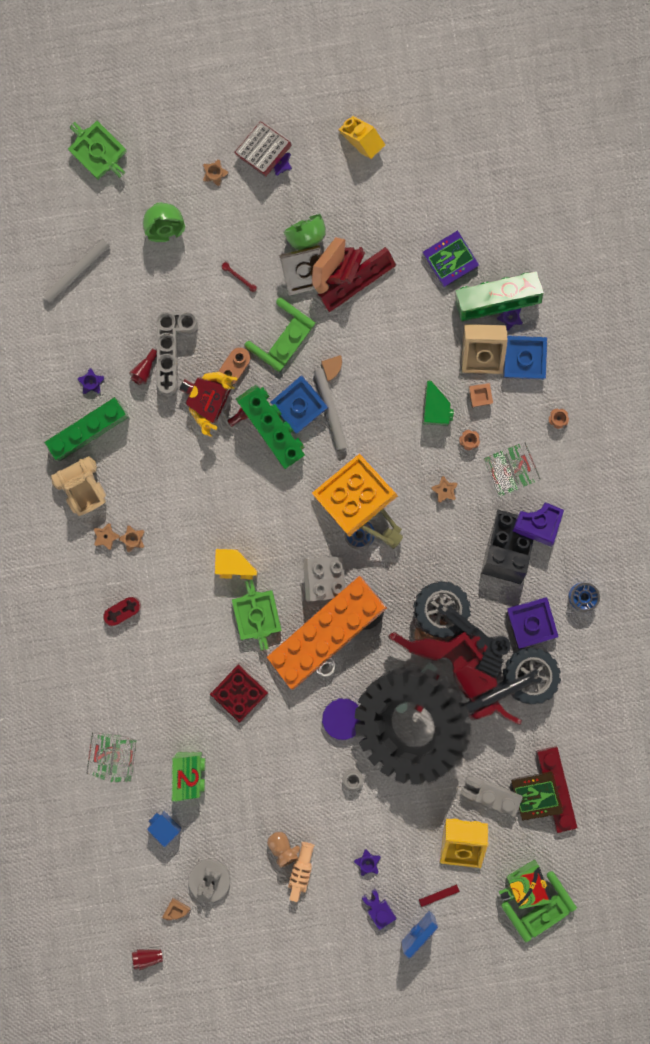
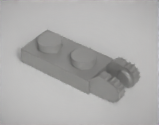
(493, 796)

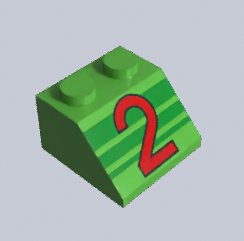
(187, 775)

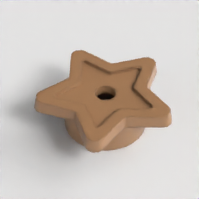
(210, 168)
(449, 494)
(107, 530)
(130, 532)

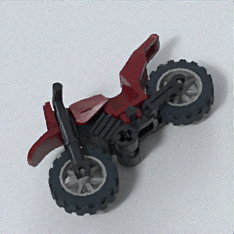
(476, 657)

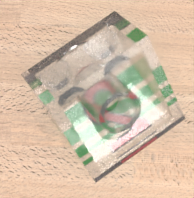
(512, 469)
(111, 757)

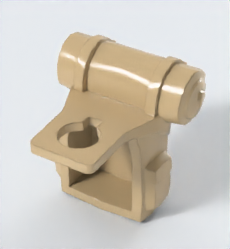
(80, 486)

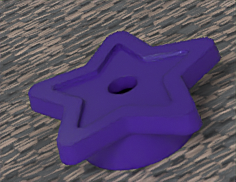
(280, 168)
(504, 317)
(87, 387)
(372, 867)

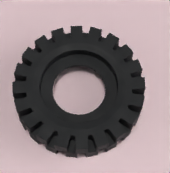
(411, 762)

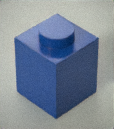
(163, 828)

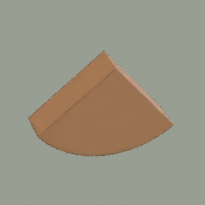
(332, 367)
(175, 910)

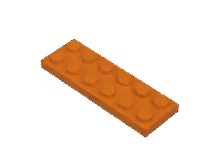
(326, 632)

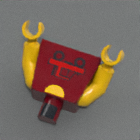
(207, 398)

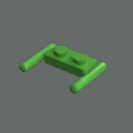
(288, 341)
(544, 915)

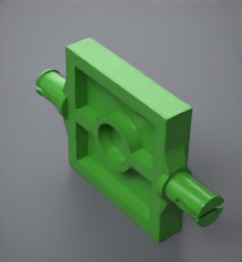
(97, 150)
(256, 615)

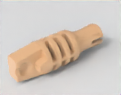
(301, 871)

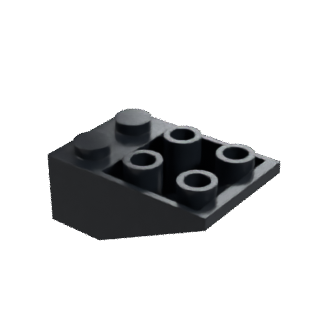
(507, 551)

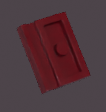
(348, 267)

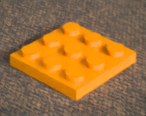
(354, 494)

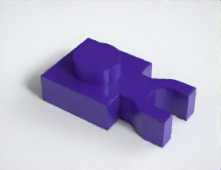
(380, 911)

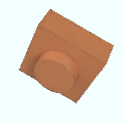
(480, 395)

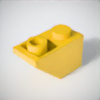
(362, 136)
(232, 562)

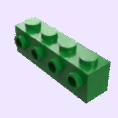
(270, 426)

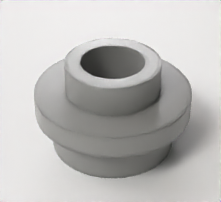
(353, 786)

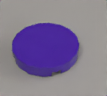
(339, 718)

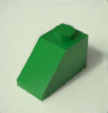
(436, 407)

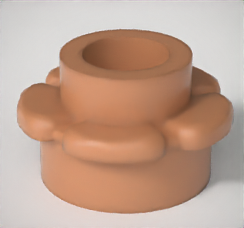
(559, 413)
(464, 439)

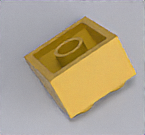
(464, 843)

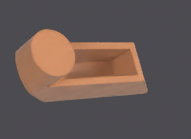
(327, 264)

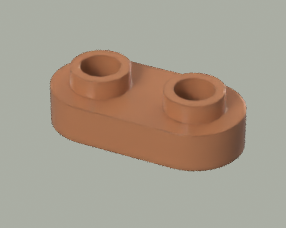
(234, 366)

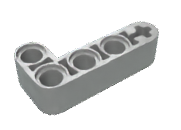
(172, 352)

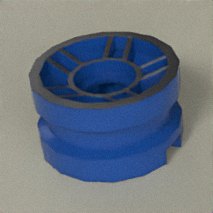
(360, 543)
(592, 595)

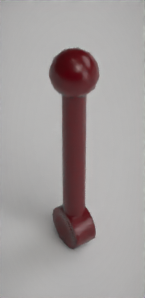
(226, 267)

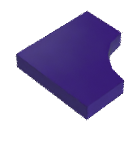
(540, 525)

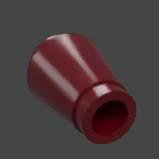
(146, 958)

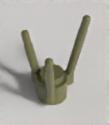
(390, 536)

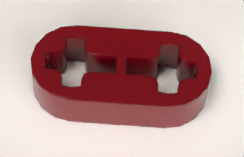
(119, 607)

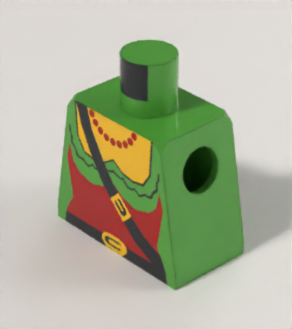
(526, 887)

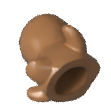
(280, 847)

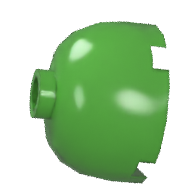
(162, 222)
(306, 233)

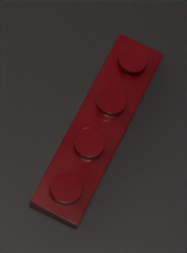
(366, 274)
(550, 761)

